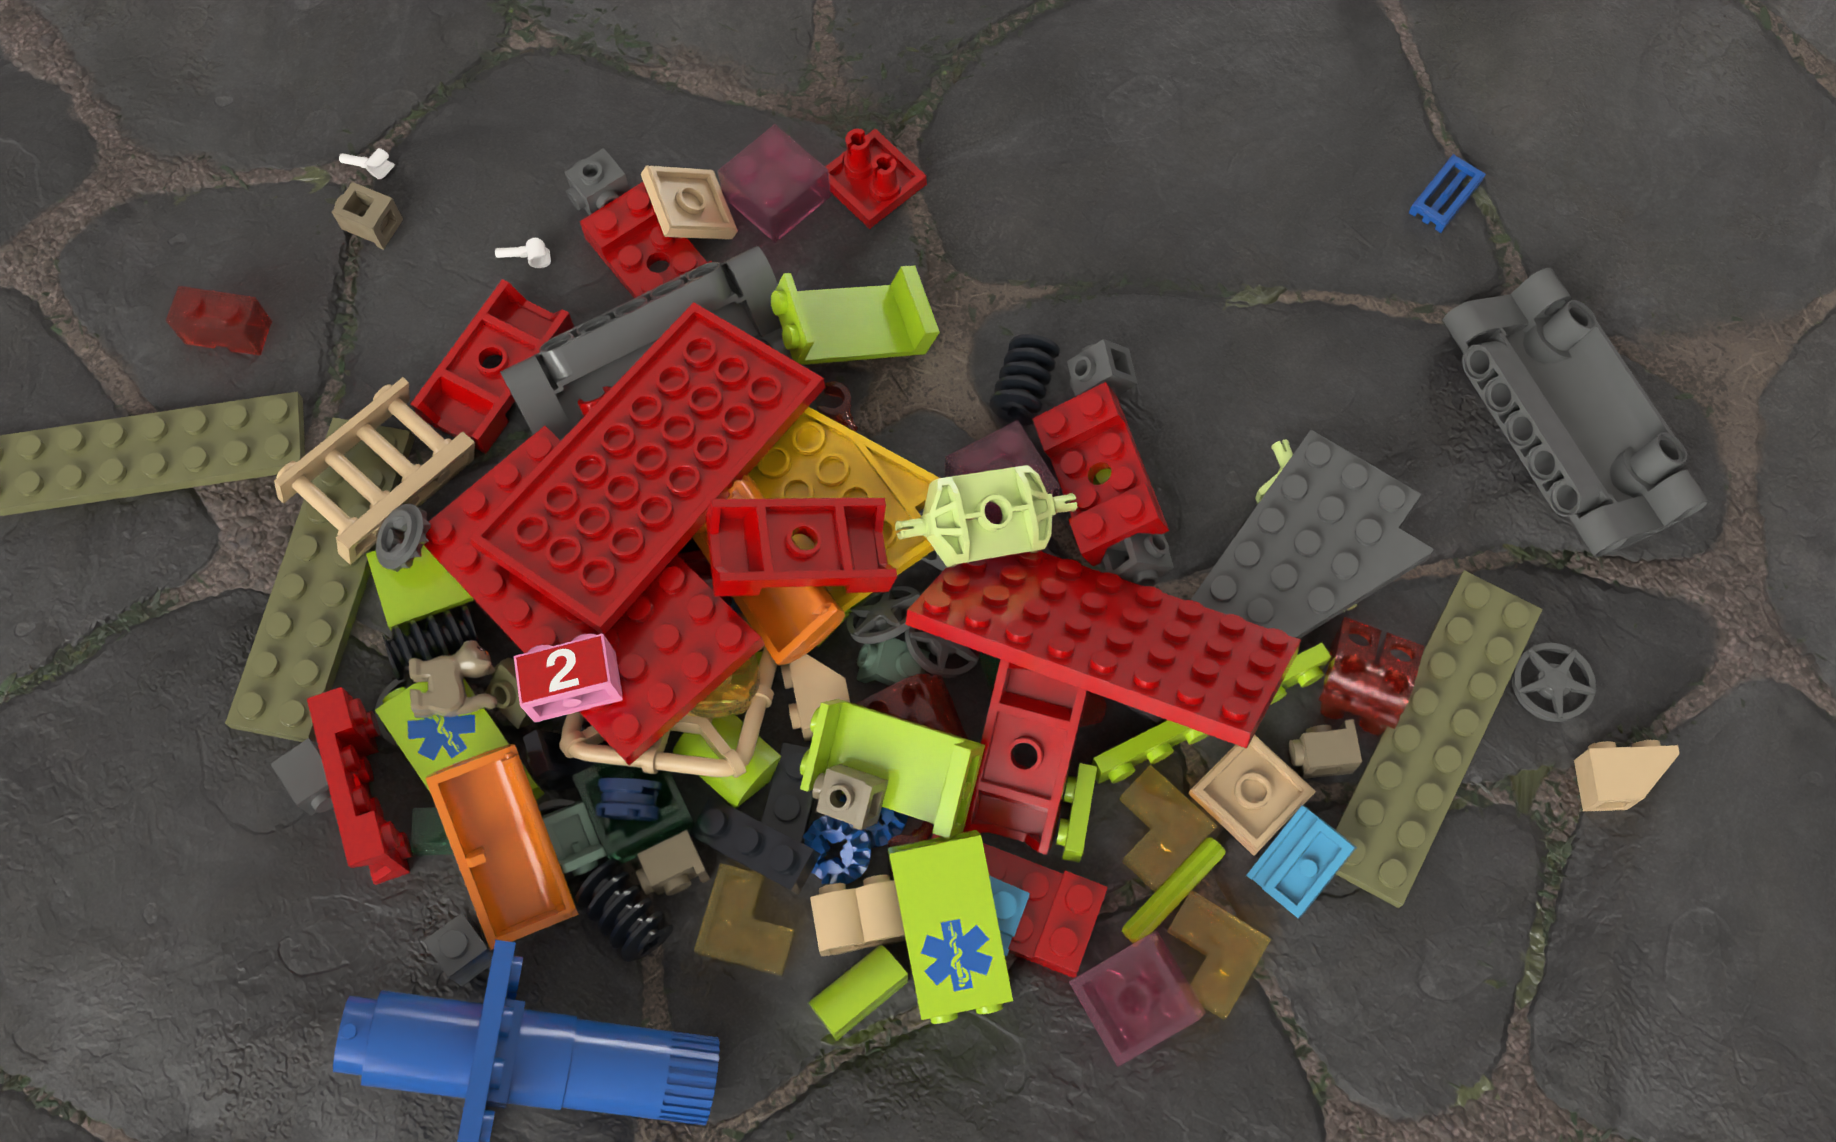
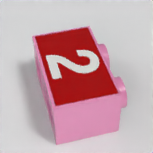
(567, 677)

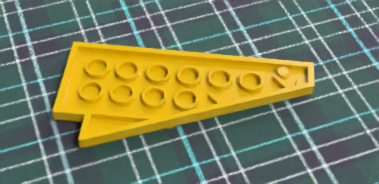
(833, 461)

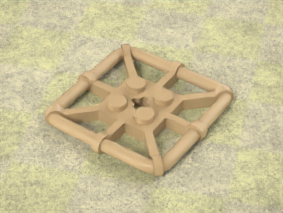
(732, 762)

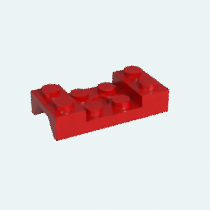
(631, 240)
(476, 398)
(1084, 439)
(755, 547)
(344, 738)
(1018, 798)
(1056, 915)

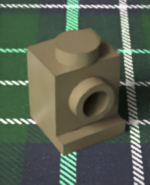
(367, 214)
(1326, 751)
(863, 795)
(671, 866)

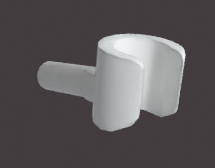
(376, 164)
(535, 250)

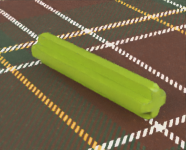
(1174, 890)

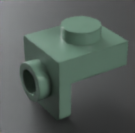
(887, 662)
(574, 838)

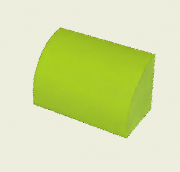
(758, 771)
(859, 991)

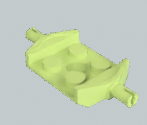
(957, 519)

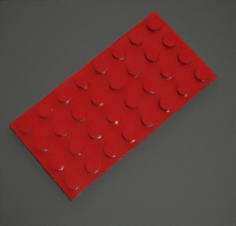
(645, 465)
(1112, 639)
(667, 645)

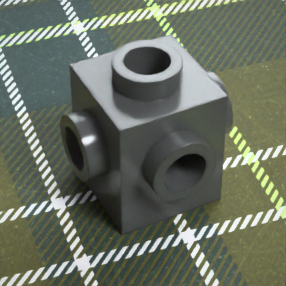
(595, 182)
(1101, 364)
(1139, 558)

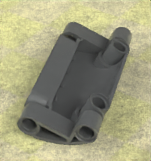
(607, 346)
(1575, 413)

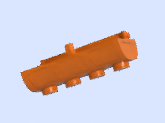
(785, 617)
(501, 845)

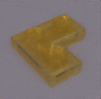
(1174, 825)
(732, 933)
(1229, 947)

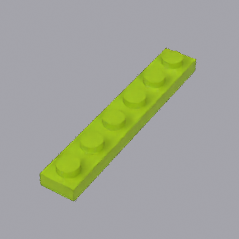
(1158, 741)

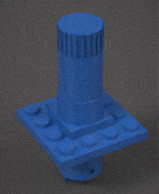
(522, 1056)

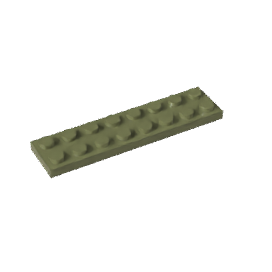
(150, 453)
(310, 605)
(1424, 759)

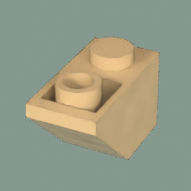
(812, 685)
(1620, 776)

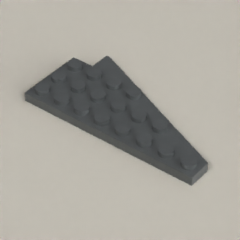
(1314, 544)

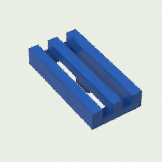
(1431, 214)

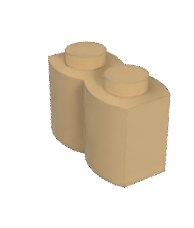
(857, 916)

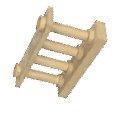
(417, 484)

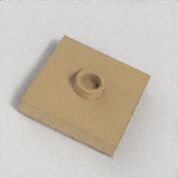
(688, 202)
(1252, 793)

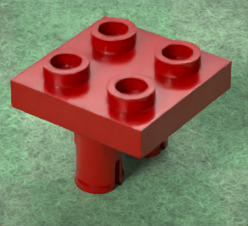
(873, 176)

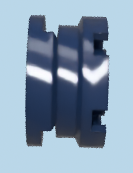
(628, 799)

